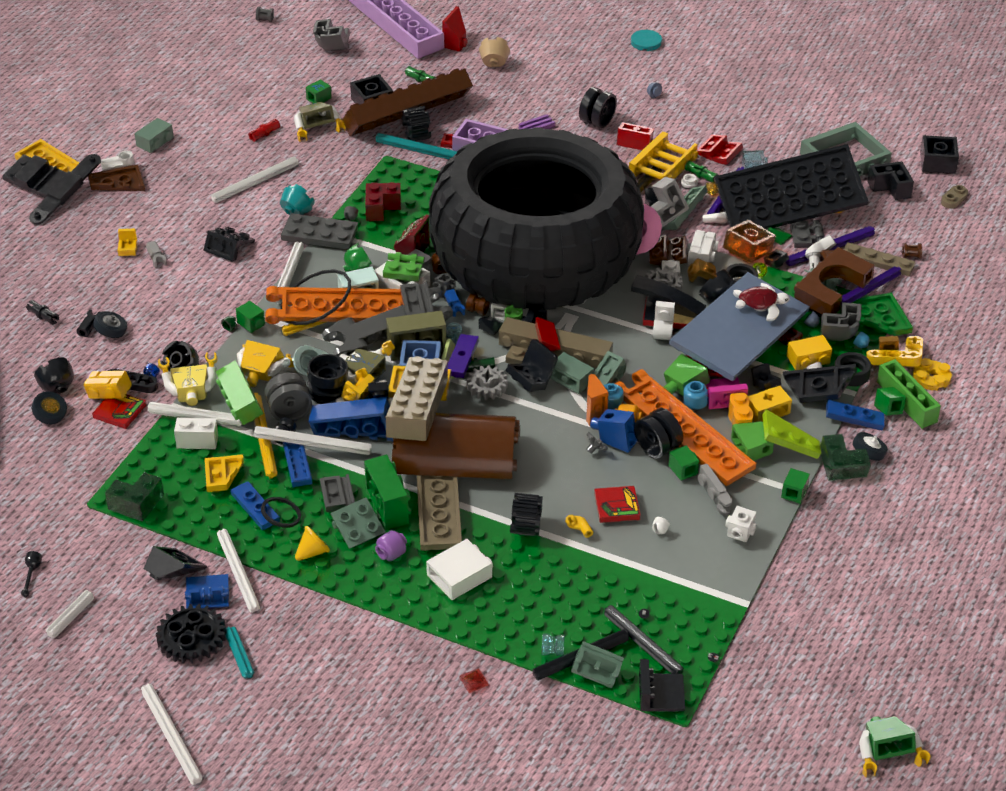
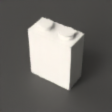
(459, 569)

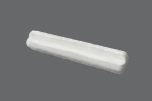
(70, 614)

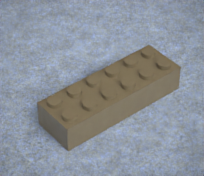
(417, 398)

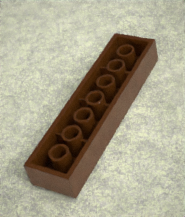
(390, 107)

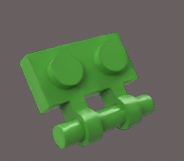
(403, 271)

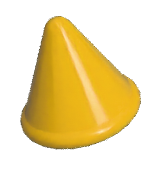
(310, 545)

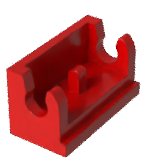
(634, 136)

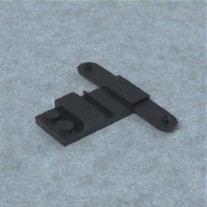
(49, 182)

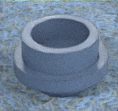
(654, 89)

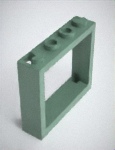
(844, 134)

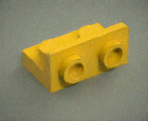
(358, 391)

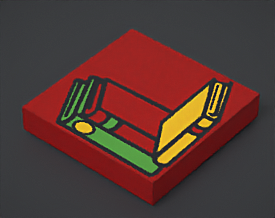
(119, 411)
(617, 504)

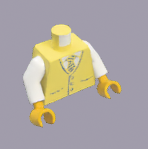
(189, 382)

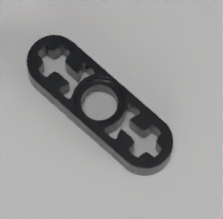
(143, 382)

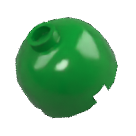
(356, 258)

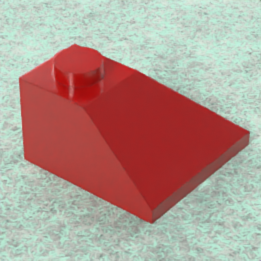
(454, 31)

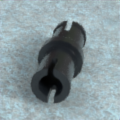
(42, 312)

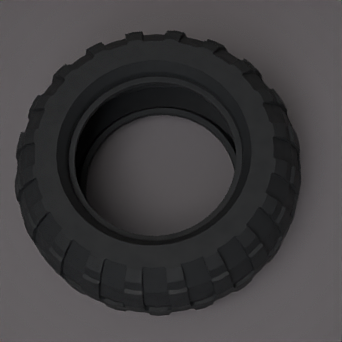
(536, 218)

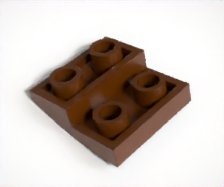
(673, 249)

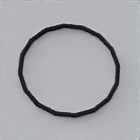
(332, 310)

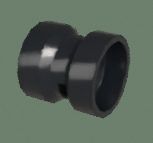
(286, 424)

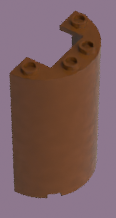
(461, 447)

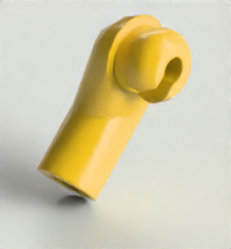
(579, 523)

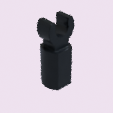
(87, 324)

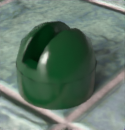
(229, 323)

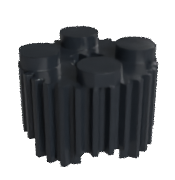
(416, 123)
(526, 514)

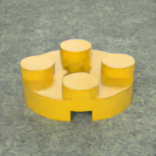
(941, 372)

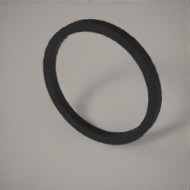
(275, 522)

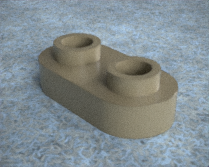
(954, 196)

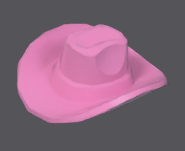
(651, 229)

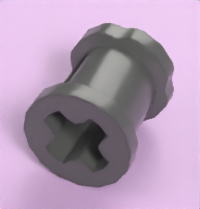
(265, 14)

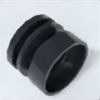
(326, 378)

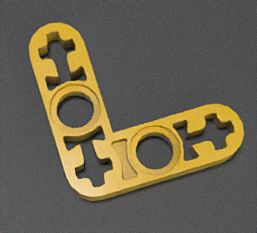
(910, 357)

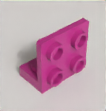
(720, 391)

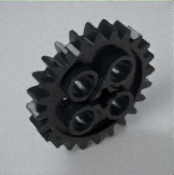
(191, 633)

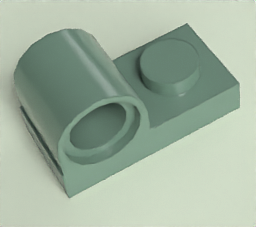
(610, 367)

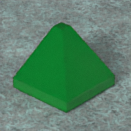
(781, 236)

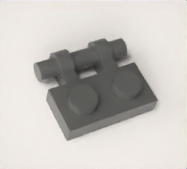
(801, 233)

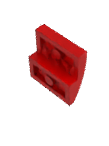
(719, 149)

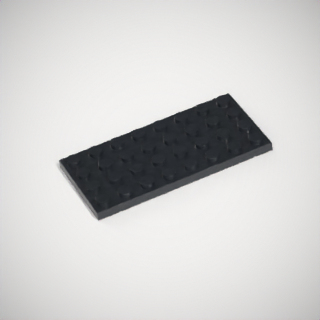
(792, 189)

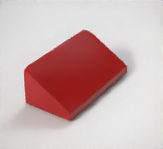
(547, 334)

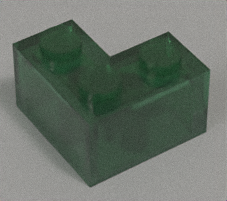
(843, 463)
(136, 499)

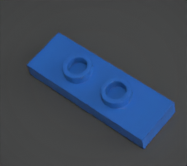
(855, 415)
(297, 464)
(251, 502)

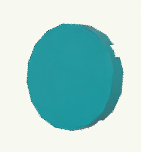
(646, 39)

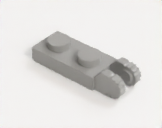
(715, 489)

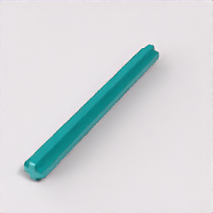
(415, 146)

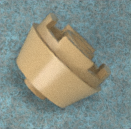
(494, 52)

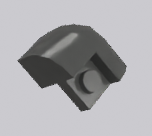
(331, 37)
(841, 326)

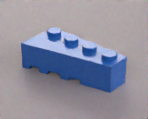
(351, 418)

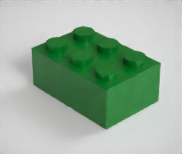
(387, 491)

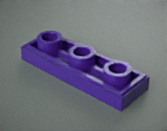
(462, 355)

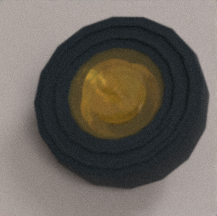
(49, 407)

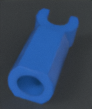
(454, 301)

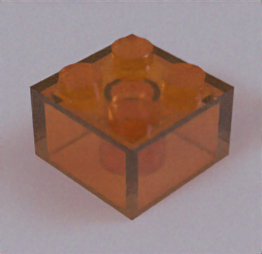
(749, 241)

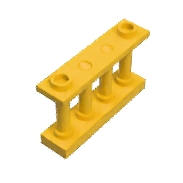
(655, 150)

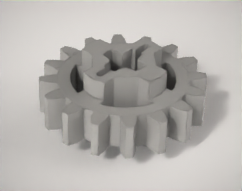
(666, 277)
(487, 382)

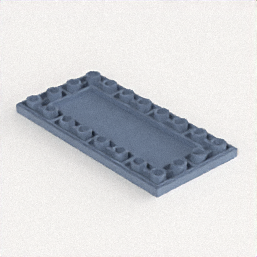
(732, 337)

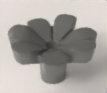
(595, 444)

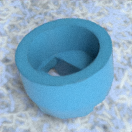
(861, 340)

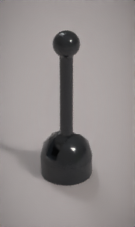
(32, 560)

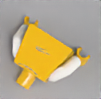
(261, 361)

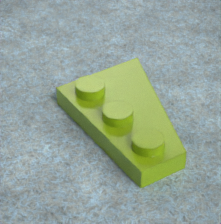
(789, 436)

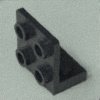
(226, 242)
(660, 691)

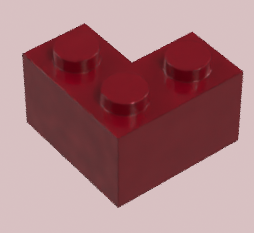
(380, 198)

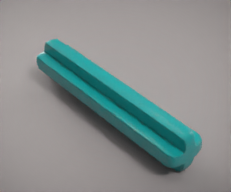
(239, 652)

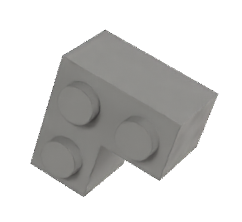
(671, 200)

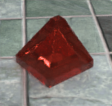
(473, 680)

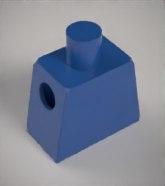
(616, 429)

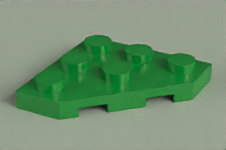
(884, 314)

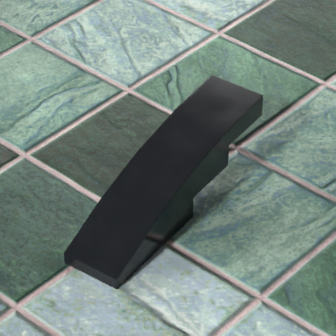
(658, 291)

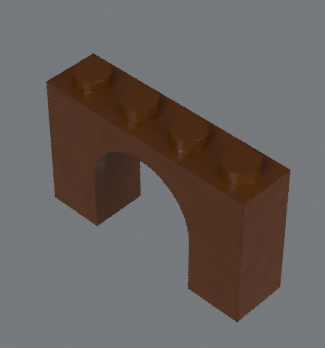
(836, 265)

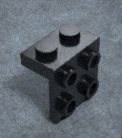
(535, 368)

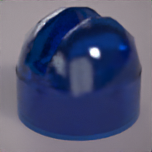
(151, 369)

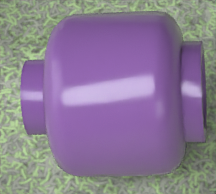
(391, 545)

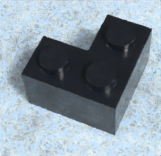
(891, 177)

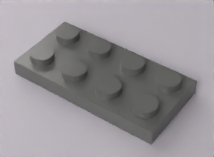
(319, 231)

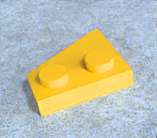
(222, 471)

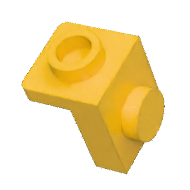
(127, 242)

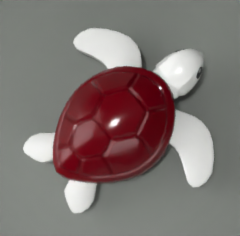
(760, 299)

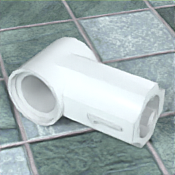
(123, 159)

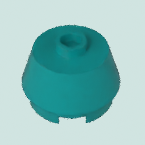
(295, 200)

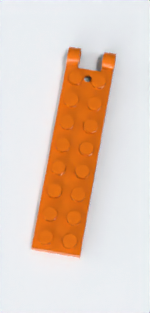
(314, 302)
(702, 439)

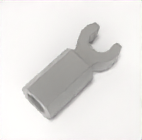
(155, 253)

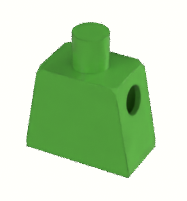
(682, 372)
(751, 440)

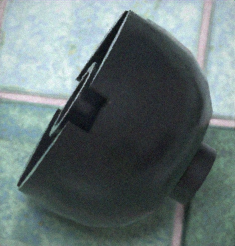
(716, 287)
(180, 355)
(55, 376)

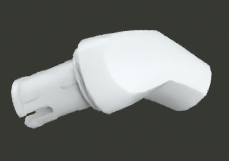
(813, 252)

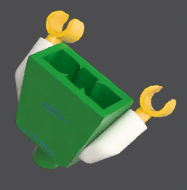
(888, 739)

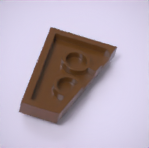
(117, 179)

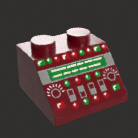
(415, 237)

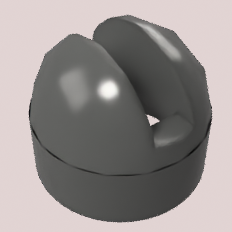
(350, 213)

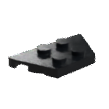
(819, 383)

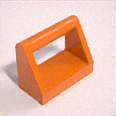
(596, 398)

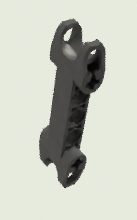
(372, 329)

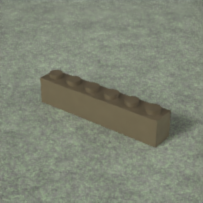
(582, 347)

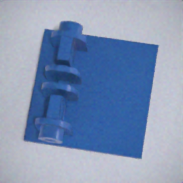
(207, 590)

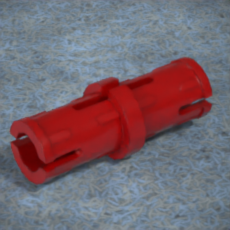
(264, 130)

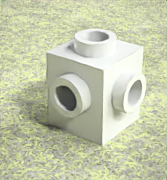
(741, 524)

